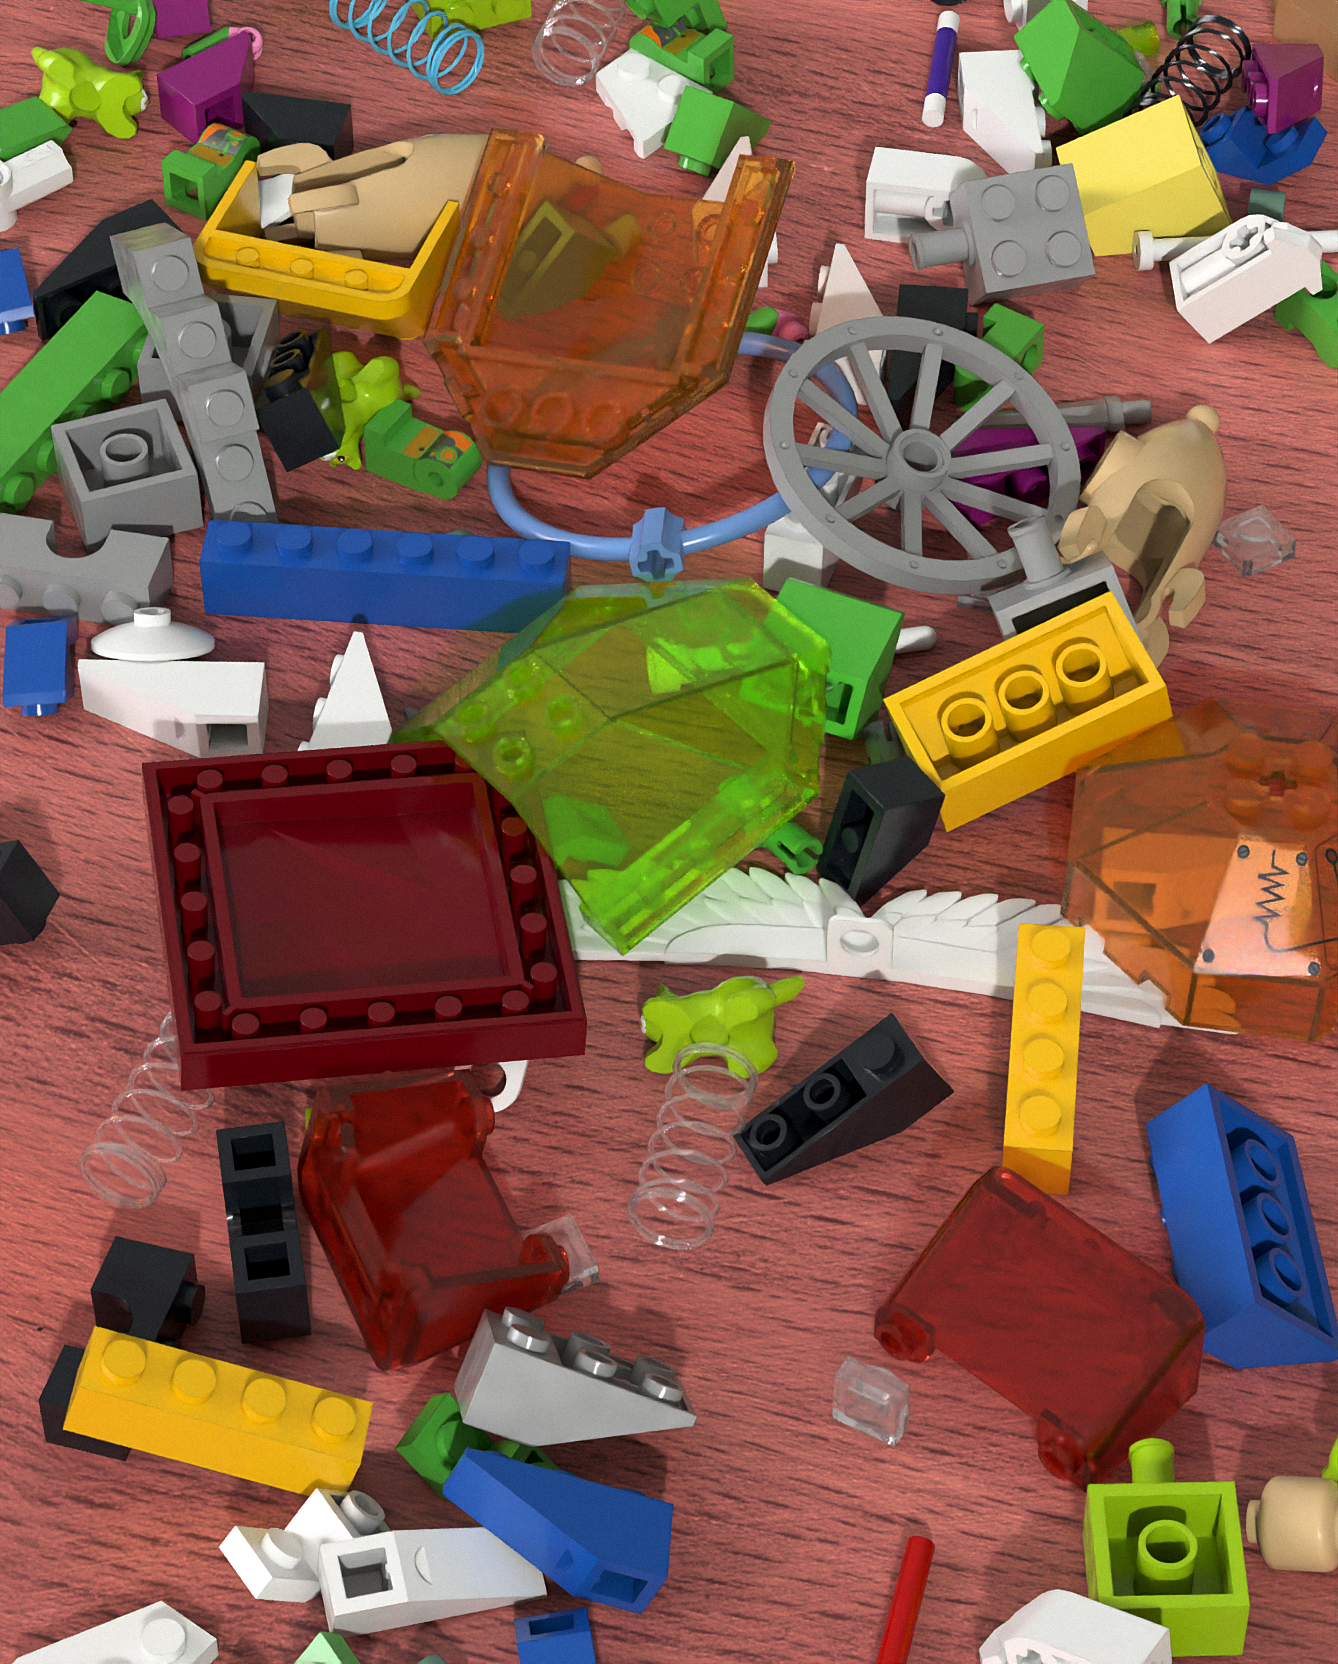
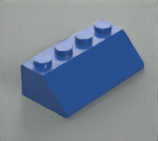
(1242, 1232)

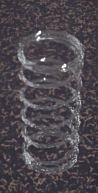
(547, 29)
(714, 1100)
(132, 1152)

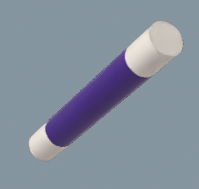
(940, 69)

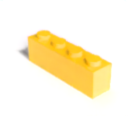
(1044, 1055)
(217, 1414)

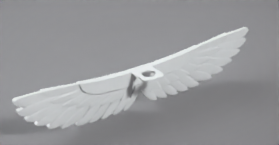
(908, 940)

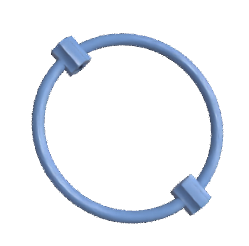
(660, 538)

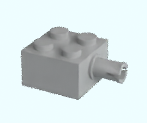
(1013, 235)
(251, 336)
(128, 473)
(1050, 585)

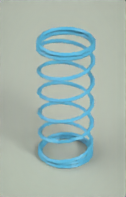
(437, 49)

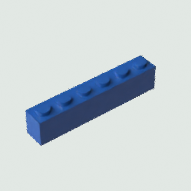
(381, 576)

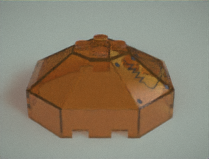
(1211, 875)

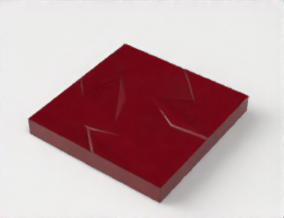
(353, 917)

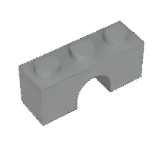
(100, 588)

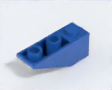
(577, 1532)

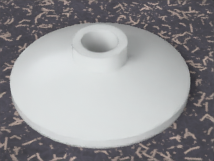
(152, 638)

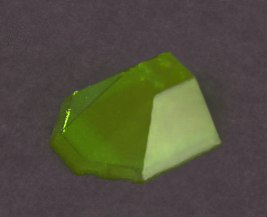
(645, 737)

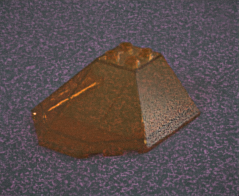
(590, 307)

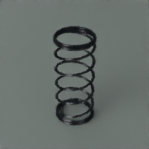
(1200, 64)

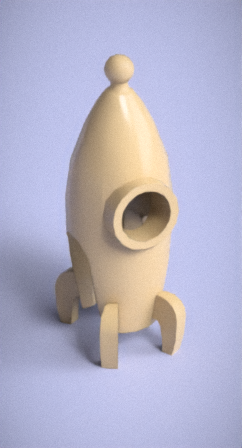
(378, 199)
(1155, 516)

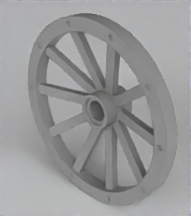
(915, 465)

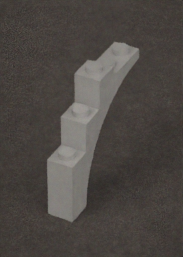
(210, 390)

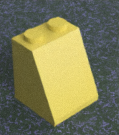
(1146, 177)

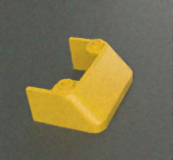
(318, 282)

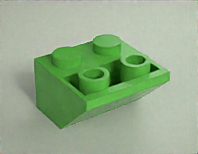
(1079, 65)
(862, 648)

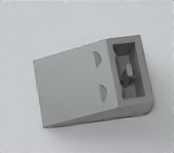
(560, 1388)

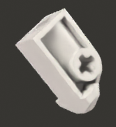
(911, 192)
(1244, 273)
(1075, 1630)

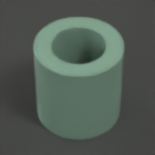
(1267, 203)

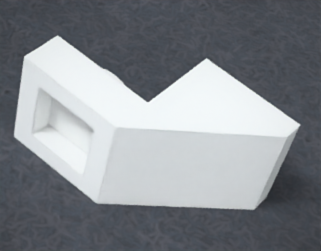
(285, 1562)

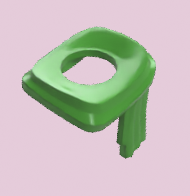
(118, 45)

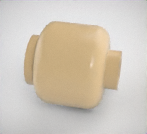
(1296, 1523)

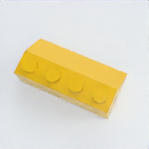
(1030, 709)

